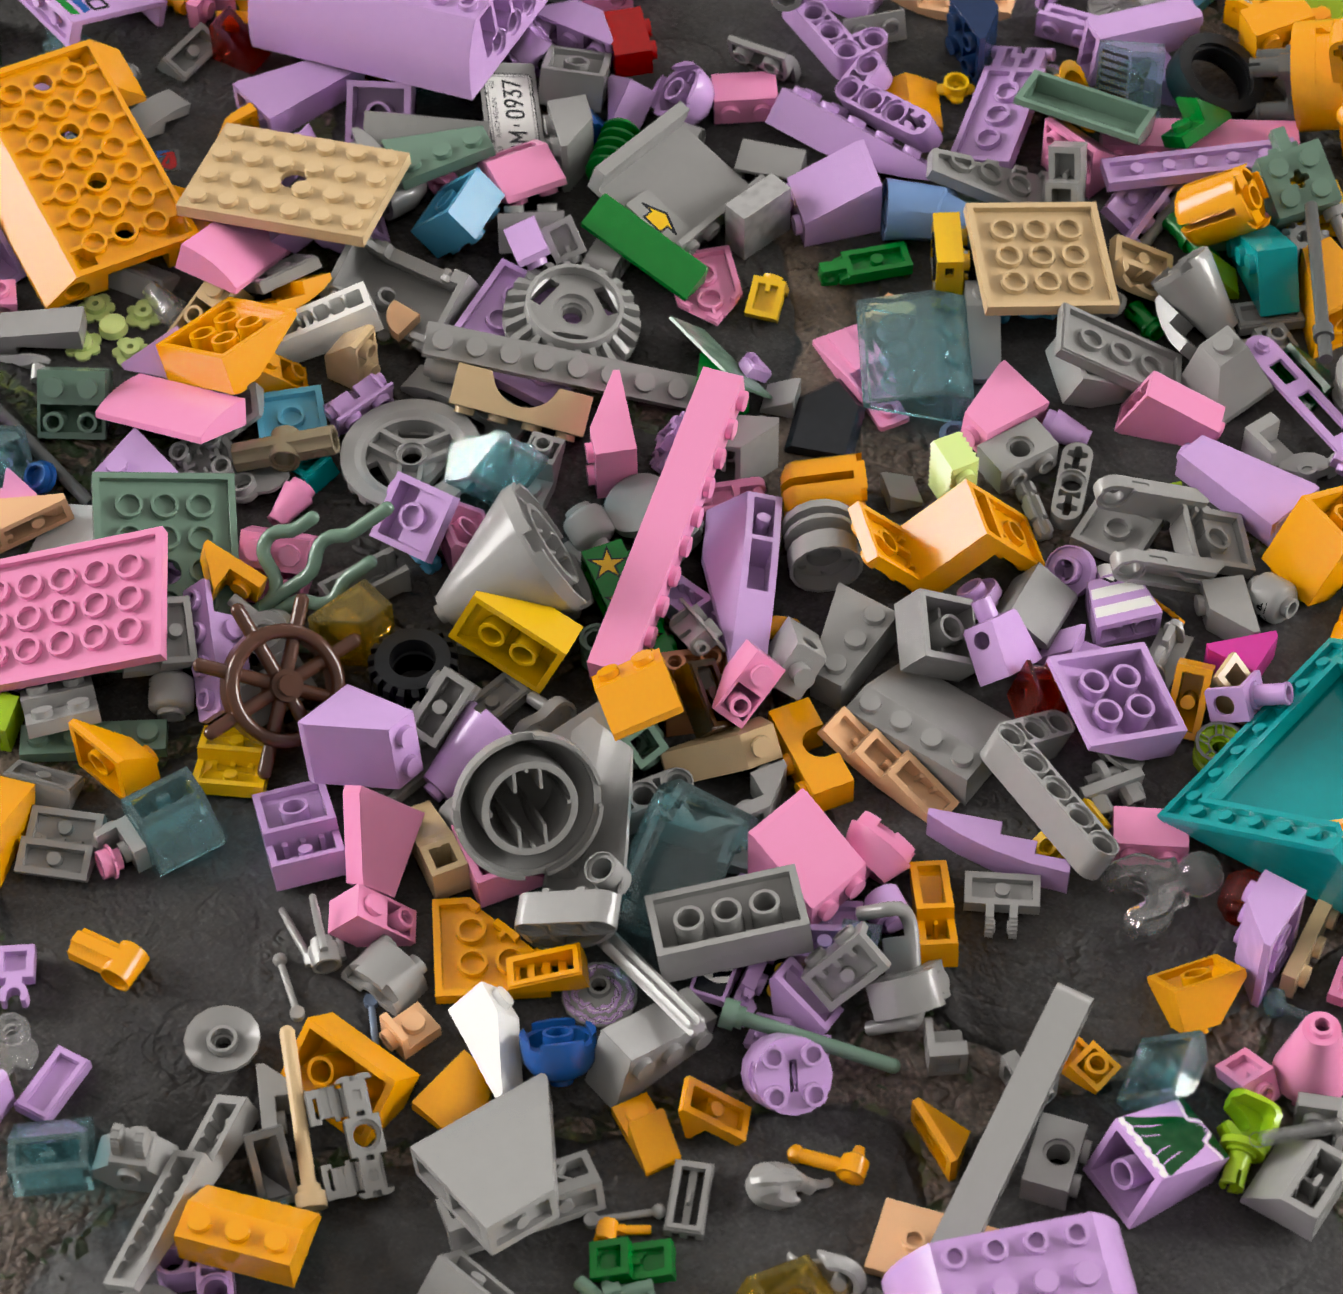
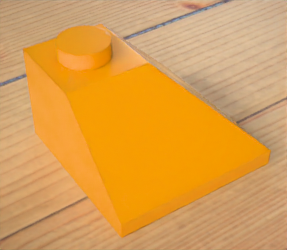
(114, 758)
(1197, 992)

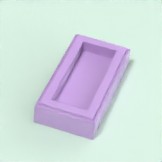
(53, 1085)

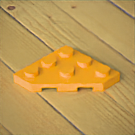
(472, 949)

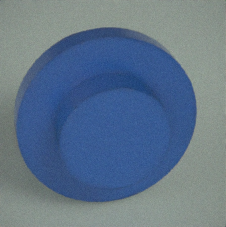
(40, 476)

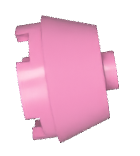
(879, 847)

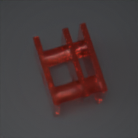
(1040, 690)

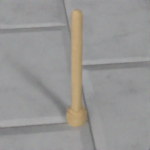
(310, 1194)

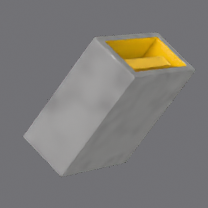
(757, 216)

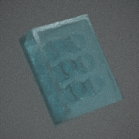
(916, 354)

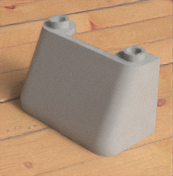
(435, 295)

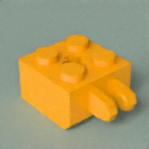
(1271, 23)

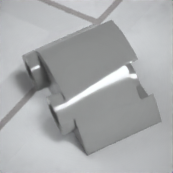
(388, 975)

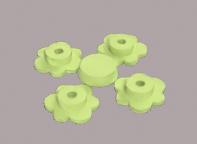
(114, 327)

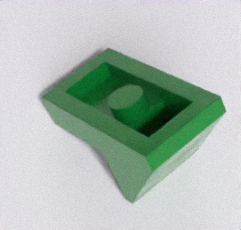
(1197, 121)

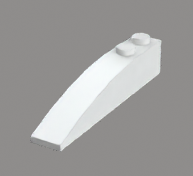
(325, 321)

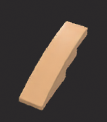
(882, 764)

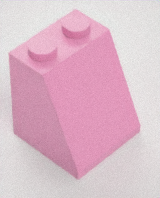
(823, 858)

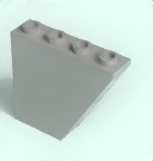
(497, 1166)

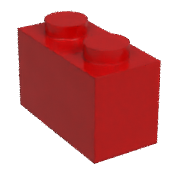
(631, 42)

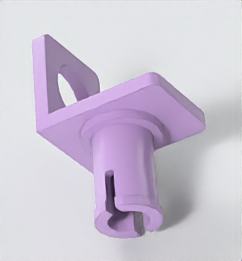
(1248, 698)

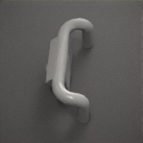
(902, 953)

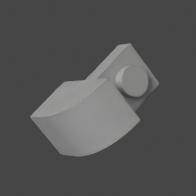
(909, 991)

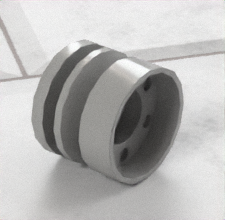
(821, 545)

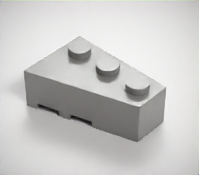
(854, 642)
(643, 1050)

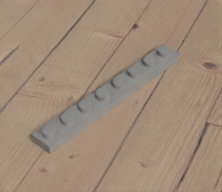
(556, 365)

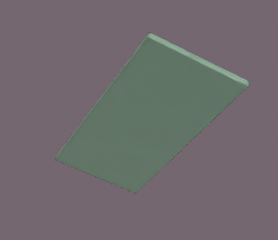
(718, 354)

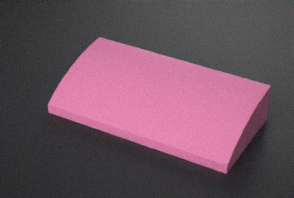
(229, 255)
(173, 409)

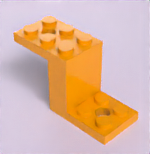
(945, 538)

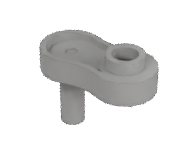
(549, 716)

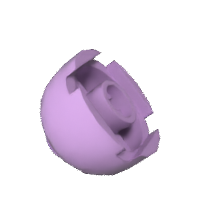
(687, 85)

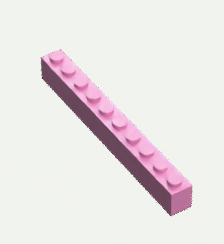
(670, 519)

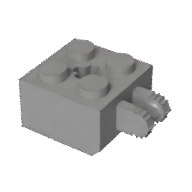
(932, 636)

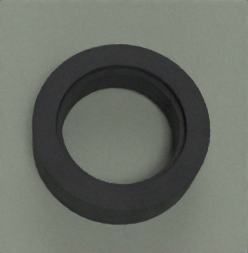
(1226, 55)

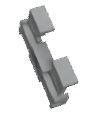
(368, 1170)

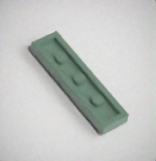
(60, 747)

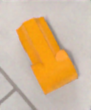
(115, 962)

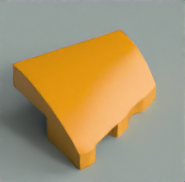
(453, 1093)

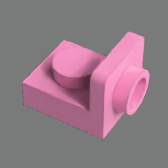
(1249, 1072)

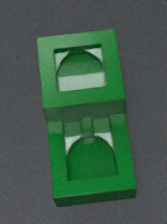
(631, 1262)

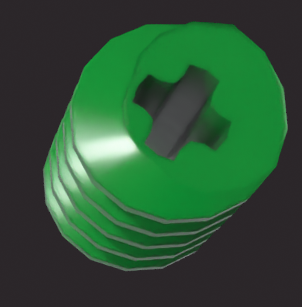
(612, 136)

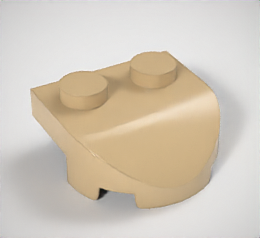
(1137, 265)

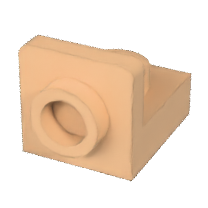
(408, 1030)

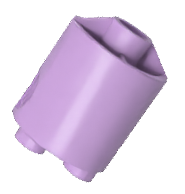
(786, 1073)

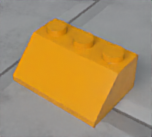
(336, 1049)
(246, 1235)

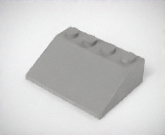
(932, 722)

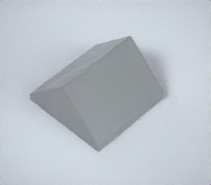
(1041, 603)

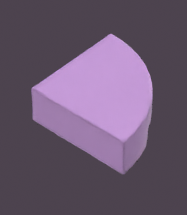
(754, 367)

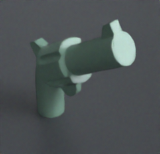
(585, 1286)

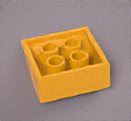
(226, 345)

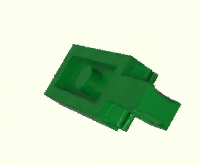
(866, 265)

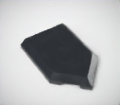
(826, 422)

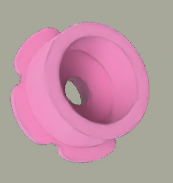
(109, 862)

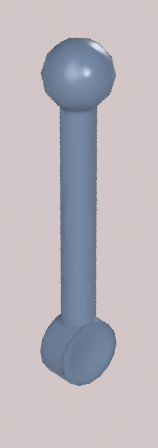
(371, 1004)

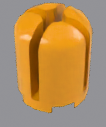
(1222, 206)
(824, 478)

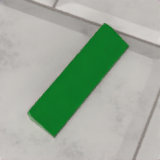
(645, 247)

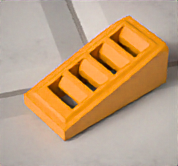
(550, 981)

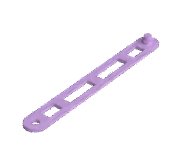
(1269, 353)

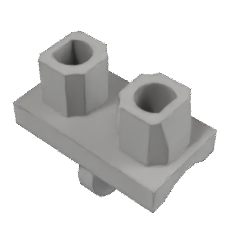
(1110, 785)

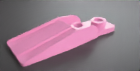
(842, 357)

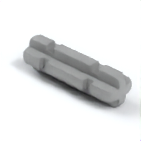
(1034, 510)

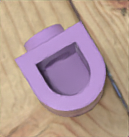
(886, 893)

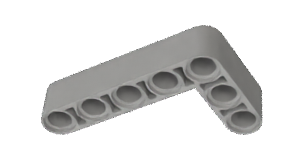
(1019, 759)

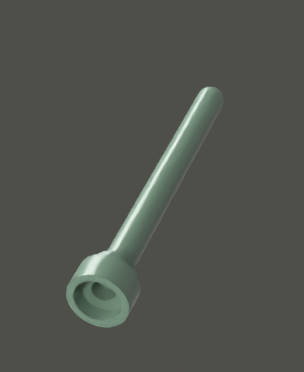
(736, 1016)

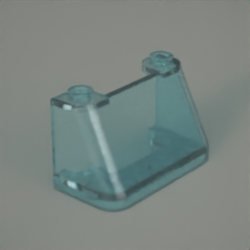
(680, 844)

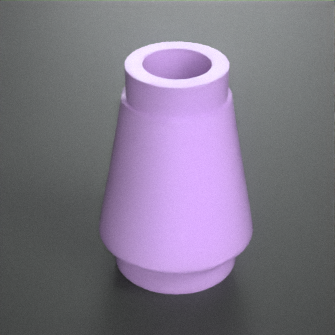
(1065, 428)

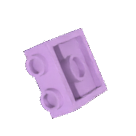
(418, 517)

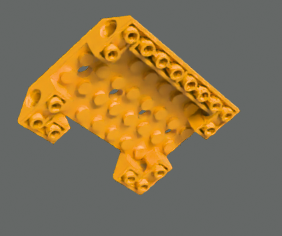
(47, 208)

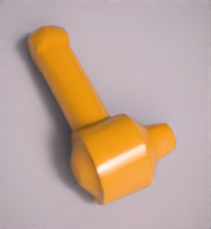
(849, 1168)

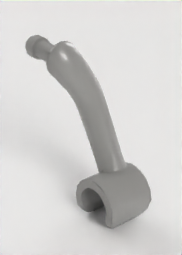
(383, 294)

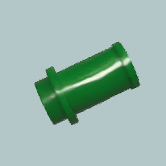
(1144, 321)

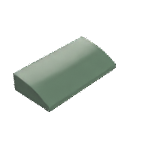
(1086, 107)

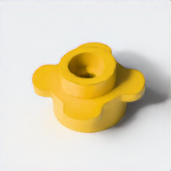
(955, 87)

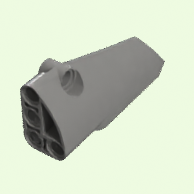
(587, 895)

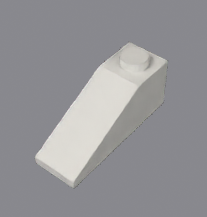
(491, 1034)

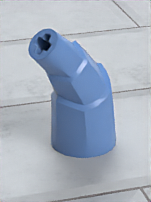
(910, 208)

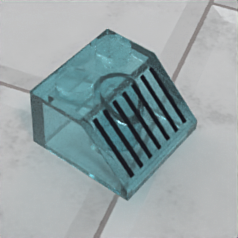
(1132, 71)

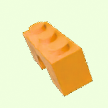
(825, 777)

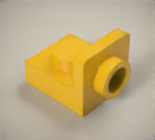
(766, 297)

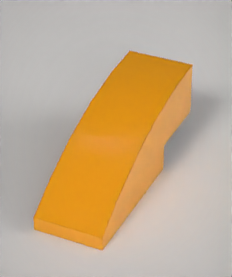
(934, 911)

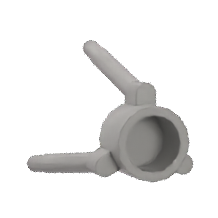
(324, 953)

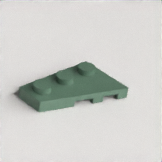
(441, 152)

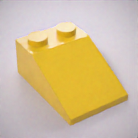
(516, 636)

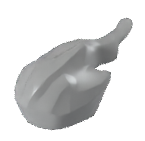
(775, 1185)
(840, 1272)

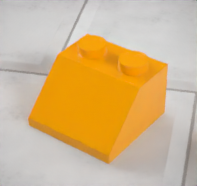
(636, 693)

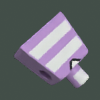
(1119, 609)

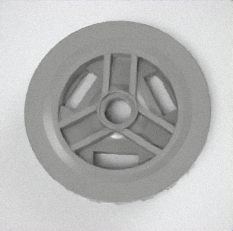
(575, 293)
(391, 433)

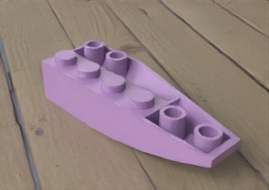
(829, 129)
(742, 566)

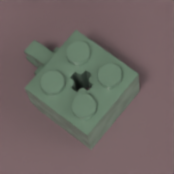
(1298, 163)

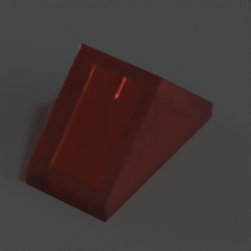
(233, 44)

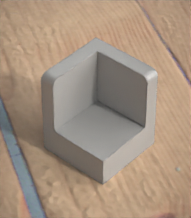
(1262, 442)
(944, 1051)

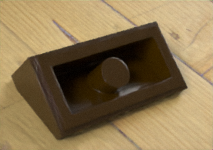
(697, 686)

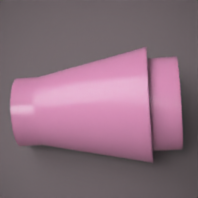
(291, 501)

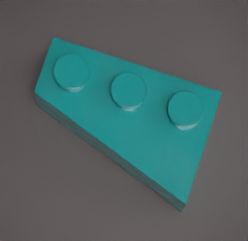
(1268, 269)

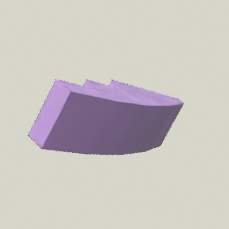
(985, 845)

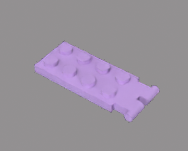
(992, 123)

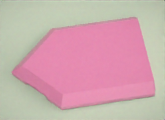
(721, 288)

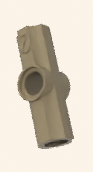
(285, 448)

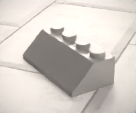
(729, 923)

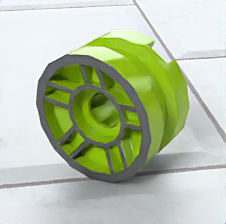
(1210, 738)

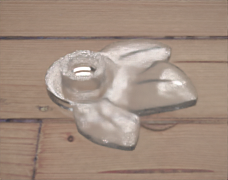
(19, 1048)

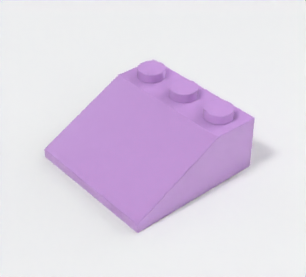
(1119, 701)

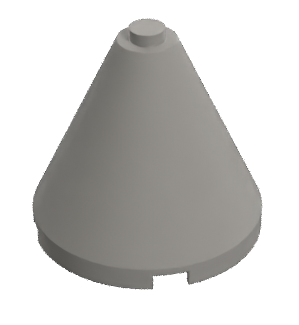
(515, 557)
(527, 805)

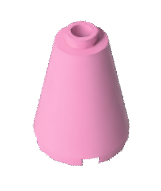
(1311, 1058)

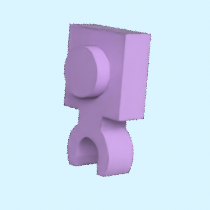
(16, 970)

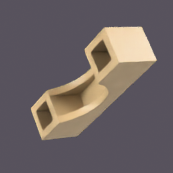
(476, 391)

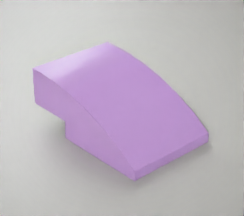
(300, 834)

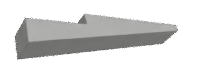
(43, 329)
(182, 1177)

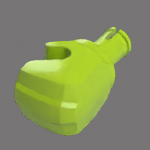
(1250, 1114)

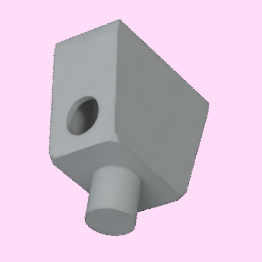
(801, 656)

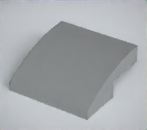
(180, 641)
(59, 844)

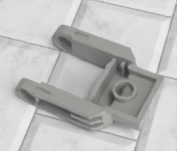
(1202, 538)

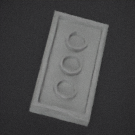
(1111, 349)

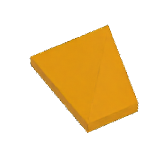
(941, 1135)

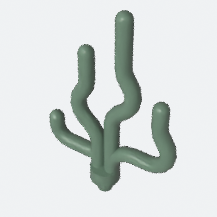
(279, 594)

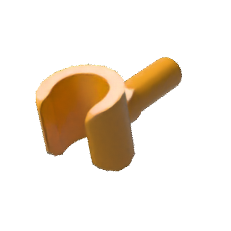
(609, 1228)

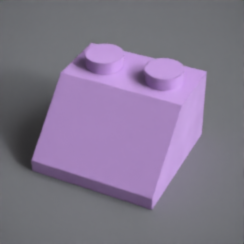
(376, 96)

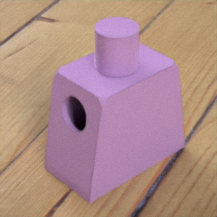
(998, 642)

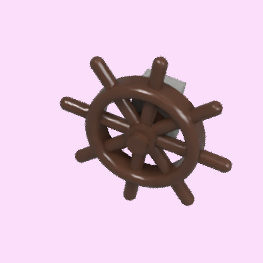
(264, 696)

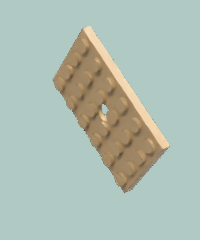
(337, 203)

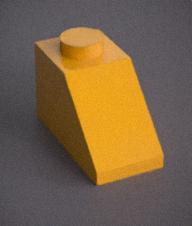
(1188, 690)

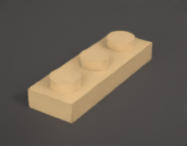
(1309, 945)

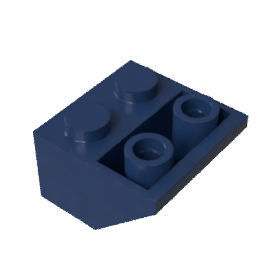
(972, 34)

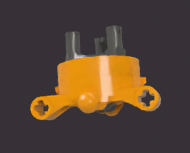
(1311, 76)

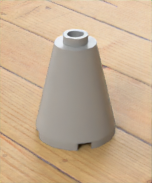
(1197, 292)

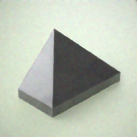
(271, 1164)

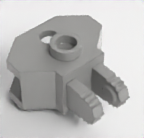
(131, 1158)

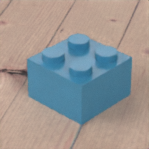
(458, 213)

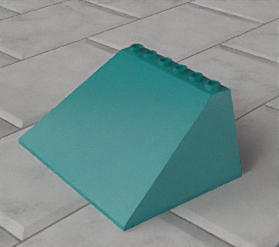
(1279, 786)

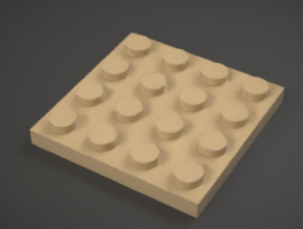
(1039, 257)

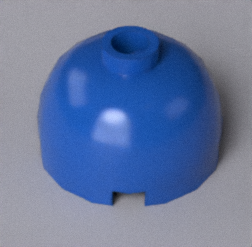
(558, 1049)

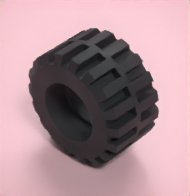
(408, 651)

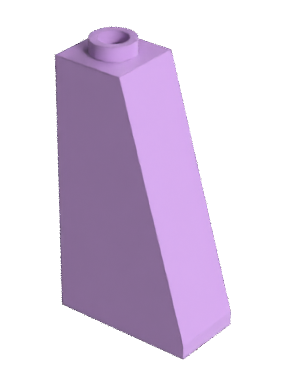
(1160, 22)
(294, 93)
(1242, 485)

